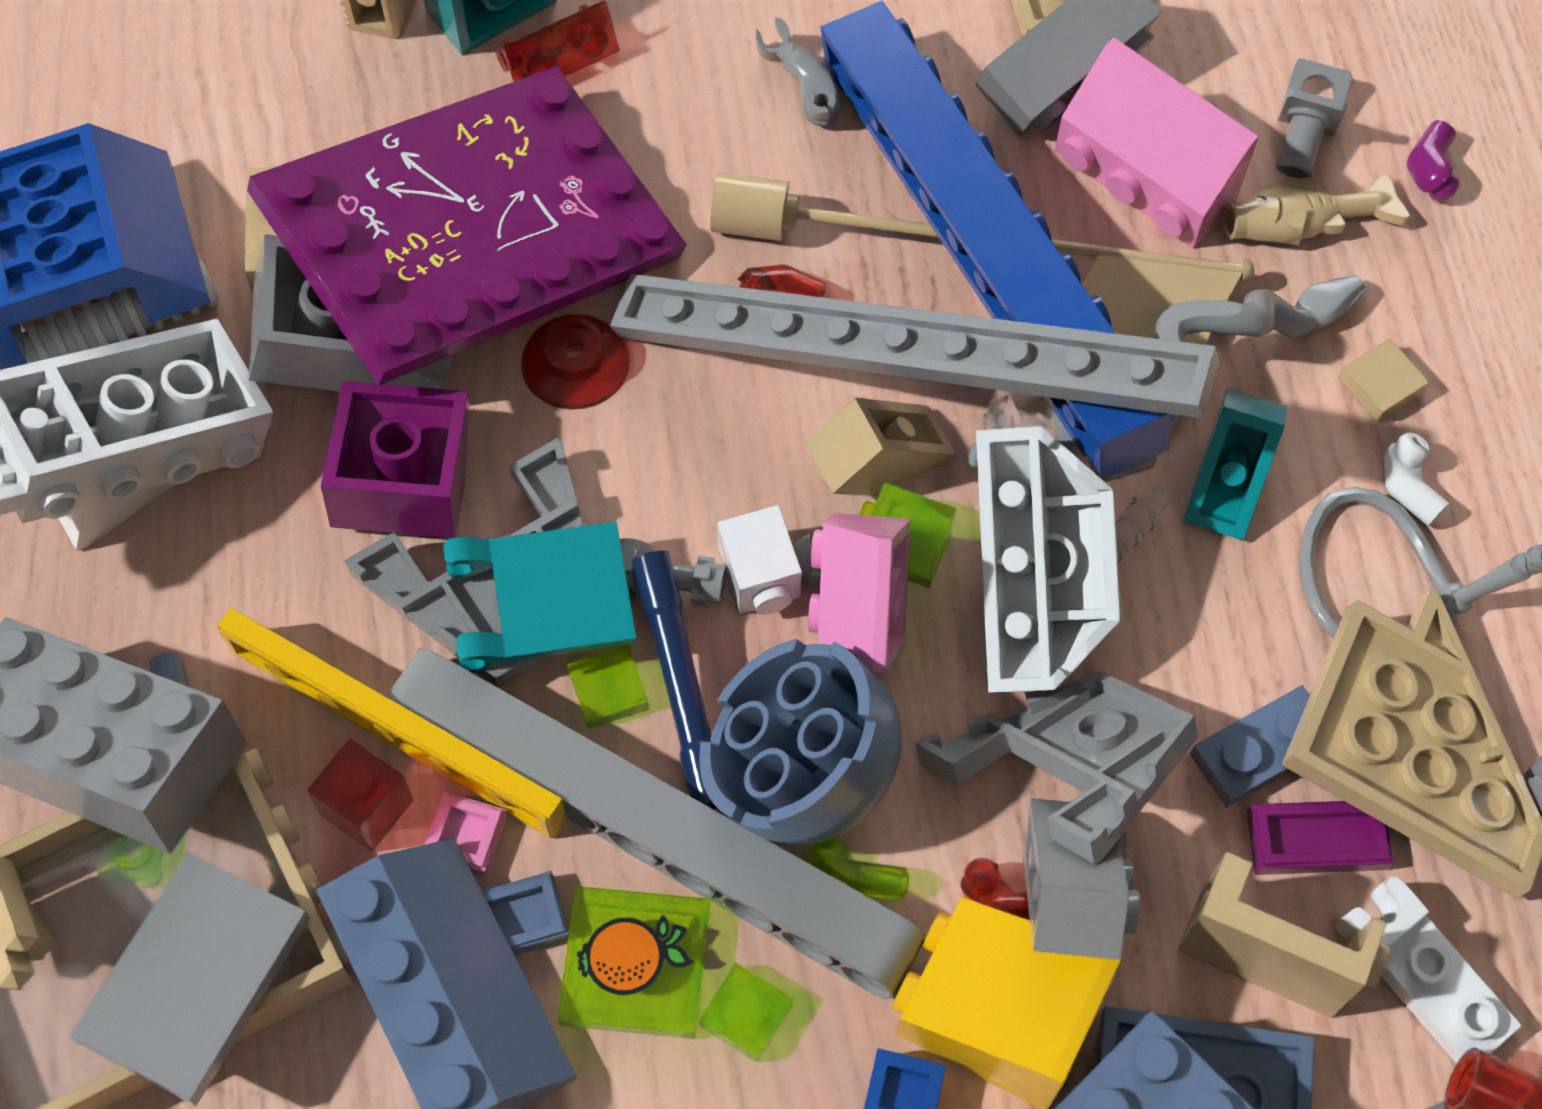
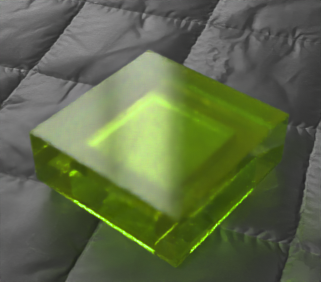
(608, 687)

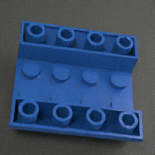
(88, 220)

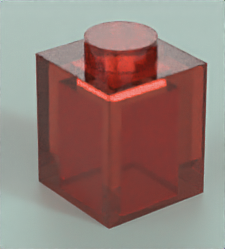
(360, 794)

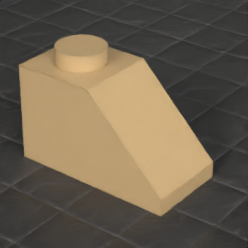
(877, 444)

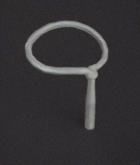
(1455, 596)

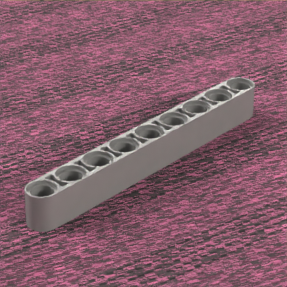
(669, 828)

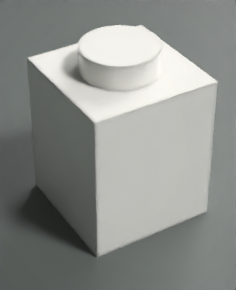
(759, 561)

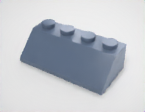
(445, 981)

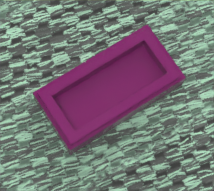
(1316, 838)

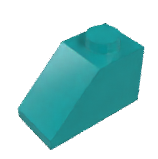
(1235, 463)

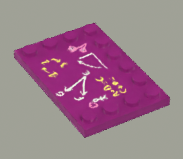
(465, 222)

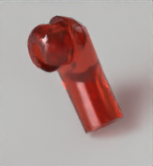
(782, 279)
(985, 886)

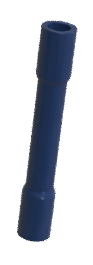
(664, 610)

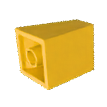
(999, 1003)

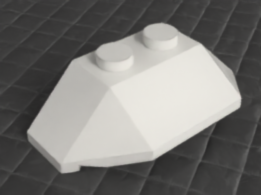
(1043, 558)

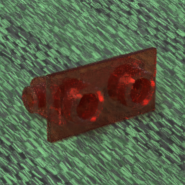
(565, 43)

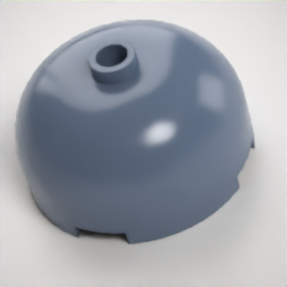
(802, 744)

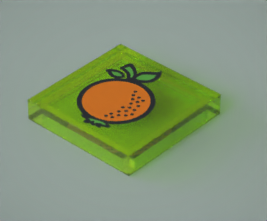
(634, 962)

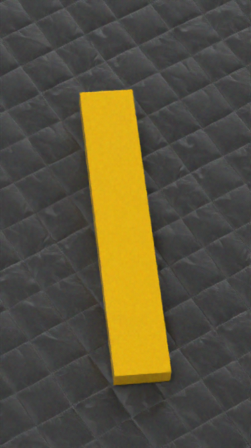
(393, 724)

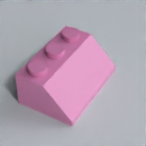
(1155, 143)

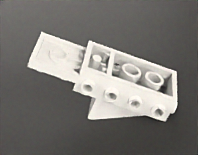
(124, 424)

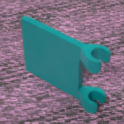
(552, 591)

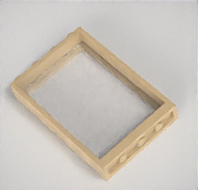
(96, 910)

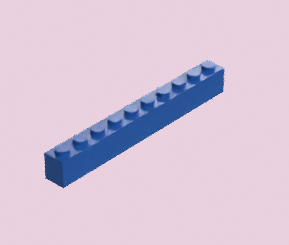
(979, 214)

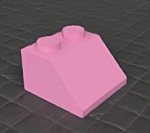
(862, 586)

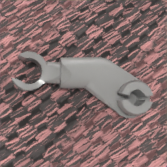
(816, 80)

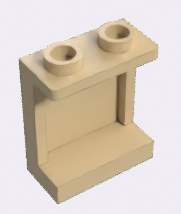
(1278, 952)

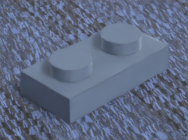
(1251, 749)

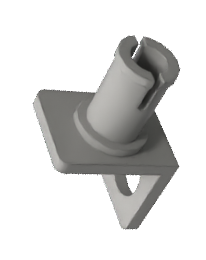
(1310, 116)

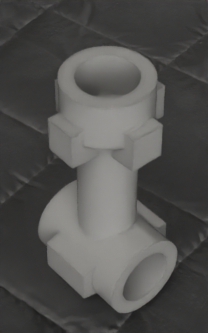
(703, 581)

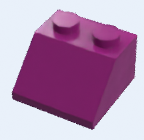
(397, 459)

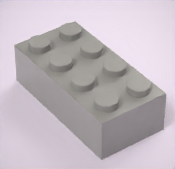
(109, 737)

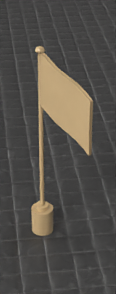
(1129, 282)

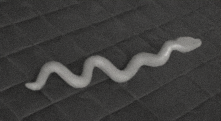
(1254, 317)

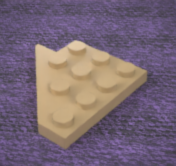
(1416, 744)

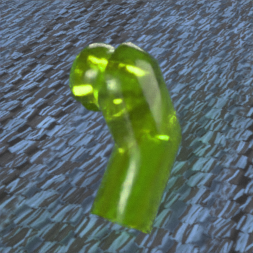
(868, 878)

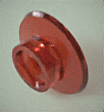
(577, 380)

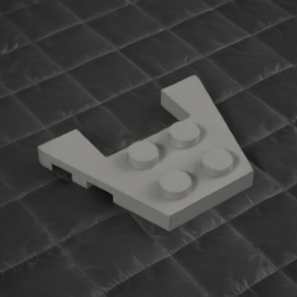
(469, 604)
(1088, 734)

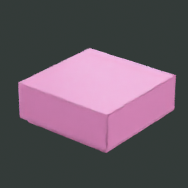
(474, 827)

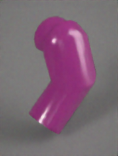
(1430, 165)

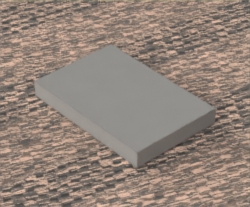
(191, 978)

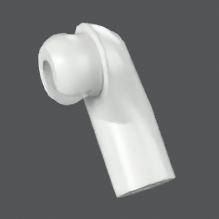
(1405, 478)

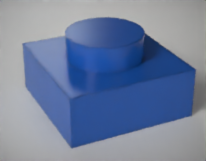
(904, 1082)

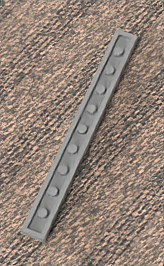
(922, 344)

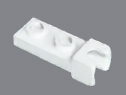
(1432, 974)

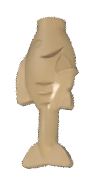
(1297, 210)

